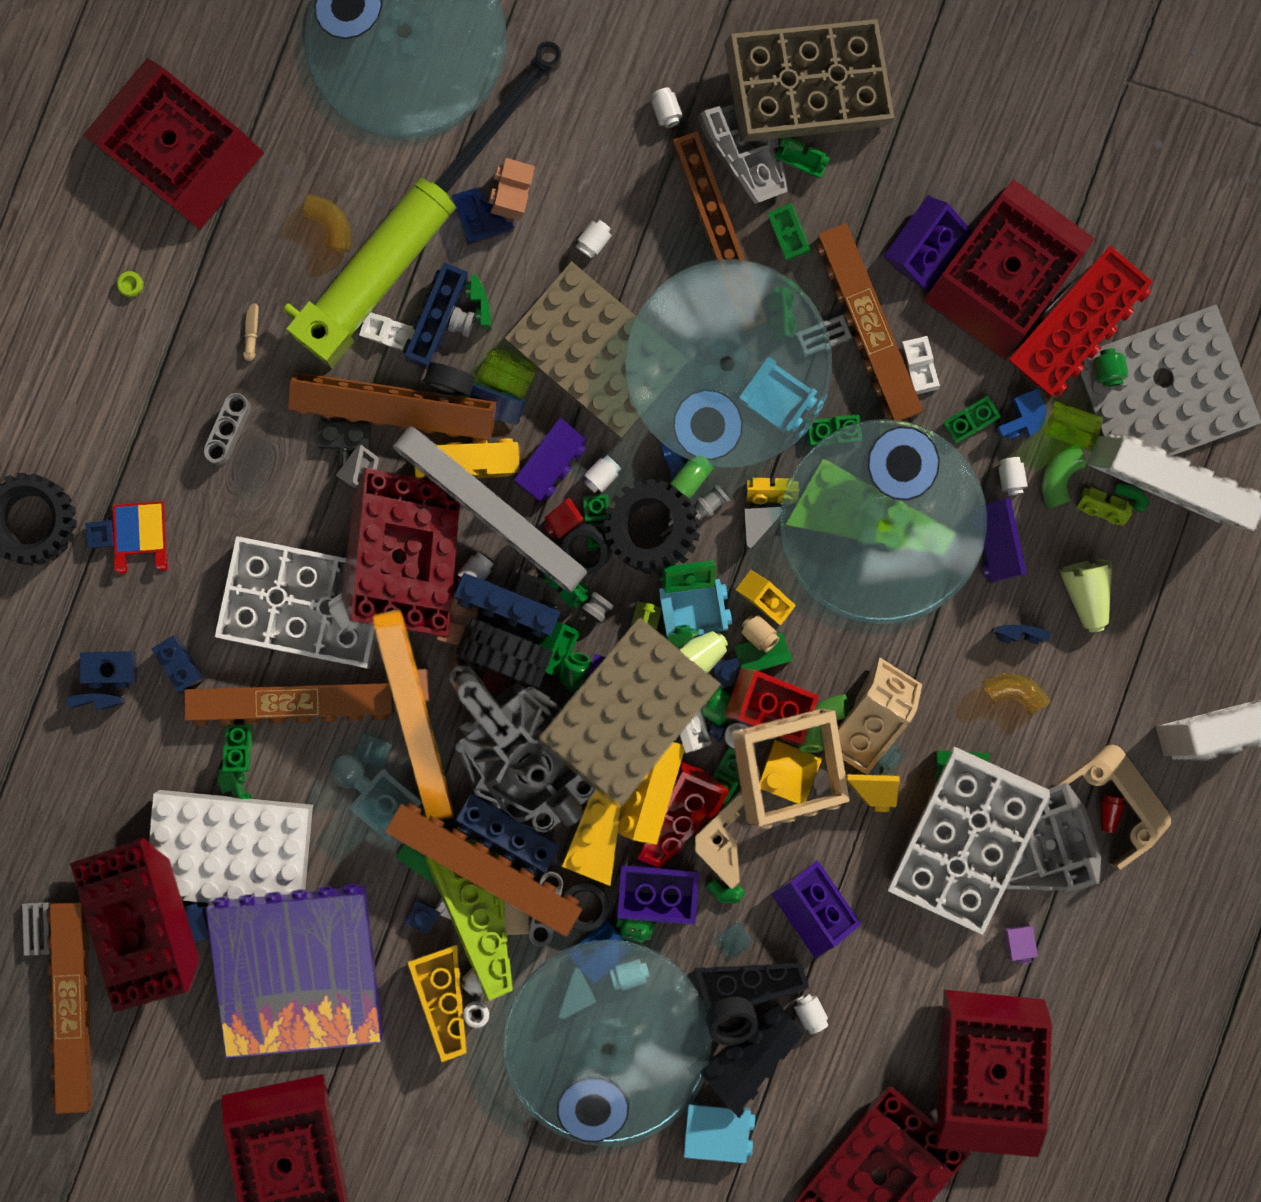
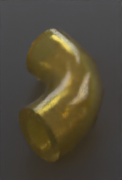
(332, 219)
(1018, 688)

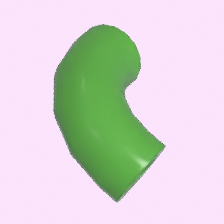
(1058, 473)
(691, 477)
(813, 740)

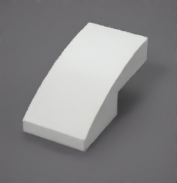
(386, 331)
(920, 365)

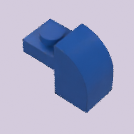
(1030, 414)

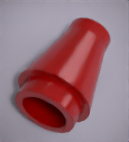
(1111, 812)

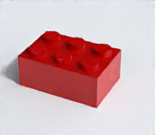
(765, 699)

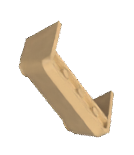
(1114, 765)

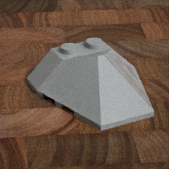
(748, 162)
(1061, 848)

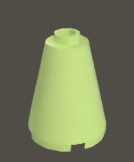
(1090, 592)
(705, 650)

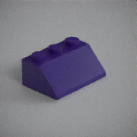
(928, 243)
(551, 461)
(1002, 545)
(658, 894)
(816, 909)

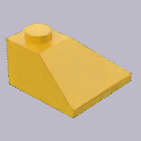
(789, 772)
(876, 790)

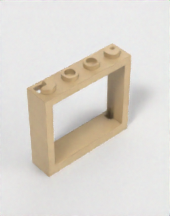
(748, 772)

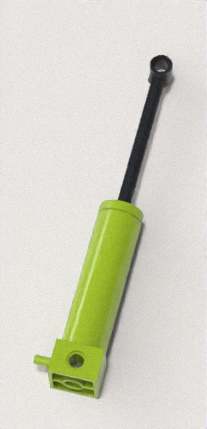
(399, 238)

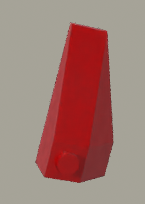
(692, 803)

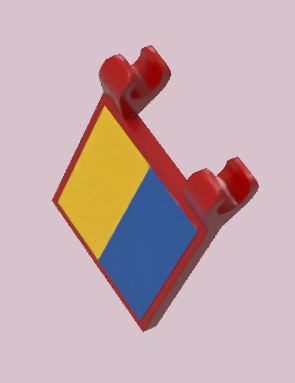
(139, 530)

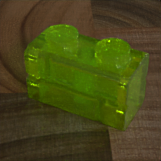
(507, 374)
(1073, 426)

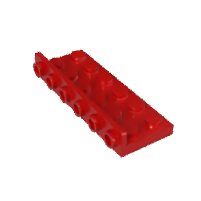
(1081, 322)

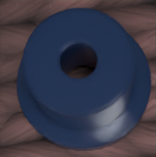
(718, 731)

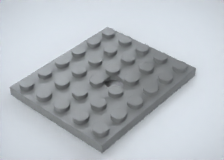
(1206, 391)

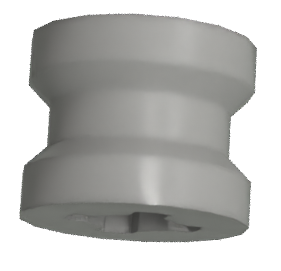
(461, 322)
(597, 606)

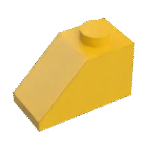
(765, 597)

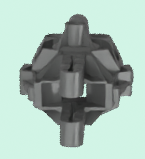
(497, 742)

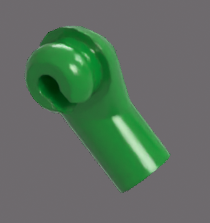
(1135, 494)
(725, 895)

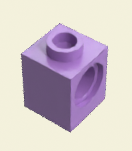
(1020, 943)

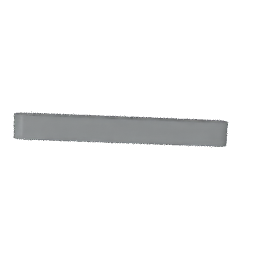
(489, 509)

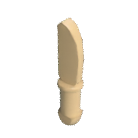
(251, 330)

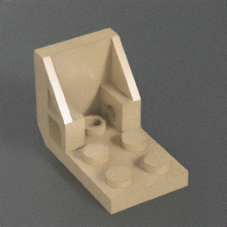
(879, 715)
(721, 856)

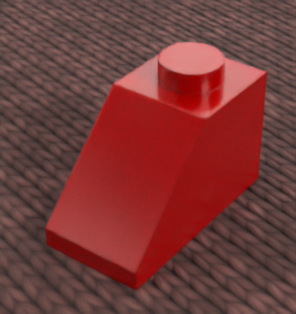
(563, 520)

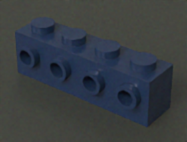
(435, 319)
(506, 605)
(505, 836)

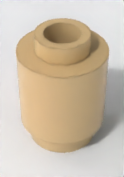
(760, 633)

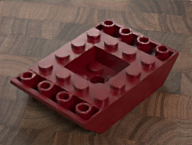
(196, 169)
(986, 296)
(420, 523)
(116, 895)
(975, 1107)
(278, 1123)
(889, 1138)

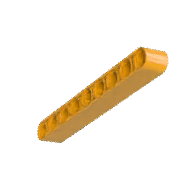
(413, 715)

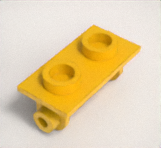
(761, 492)

